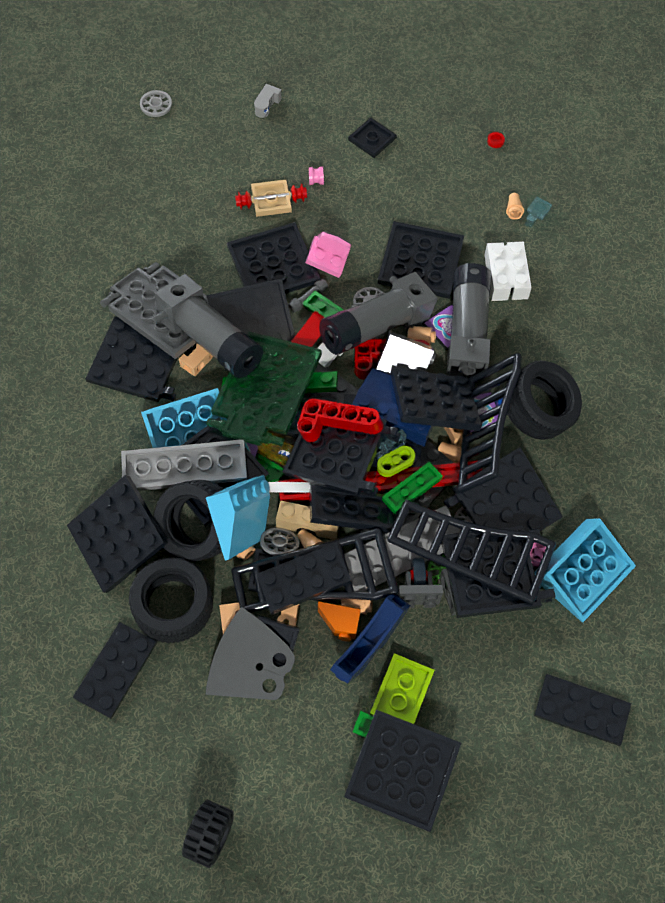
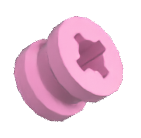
(316, 176)
(538, 551)

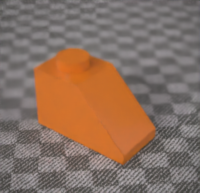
(340, 619)

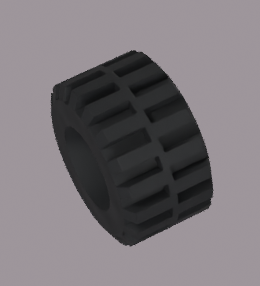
(207, 833)

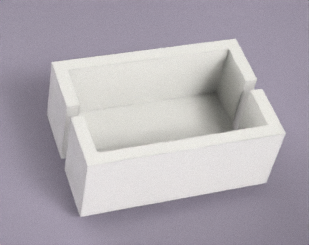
(508, 270)

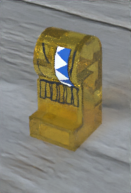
(275, 452)

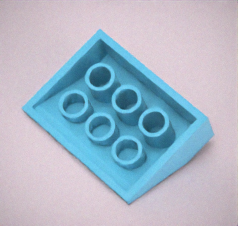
(179, 420)
(240, 514)
(587, 568)

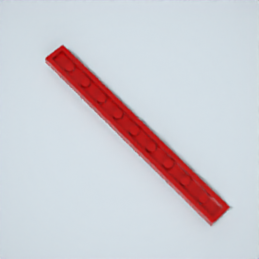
(449, 472)

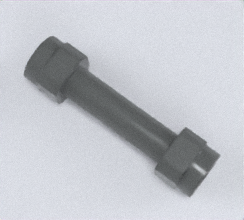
(319, 286)

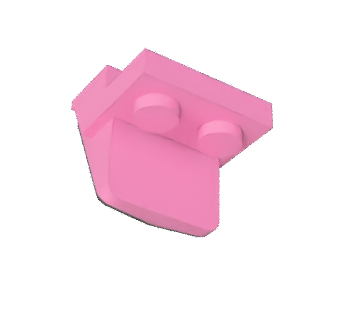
(329, 253)

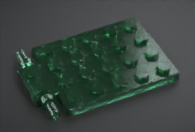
(267, 395)

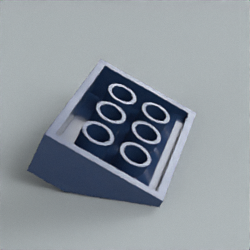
(379, 394)

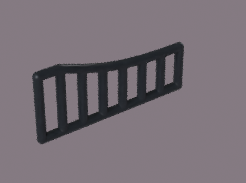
(498, 426)
(486, 532)
(349, 592)

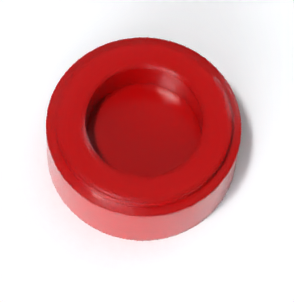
(495, 140)

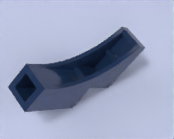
(371, 639)

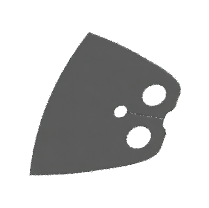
(239, 651)

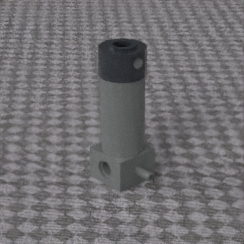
(406, 304)
(183, 308)
(469, 343)

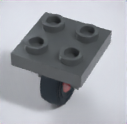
(419, 592)

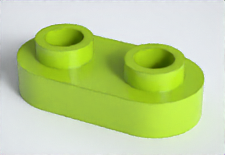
(394, 461)

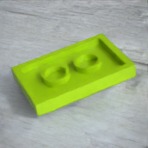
(403, 689)

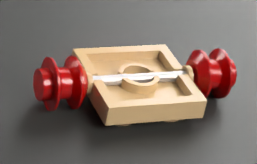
(271, 197)

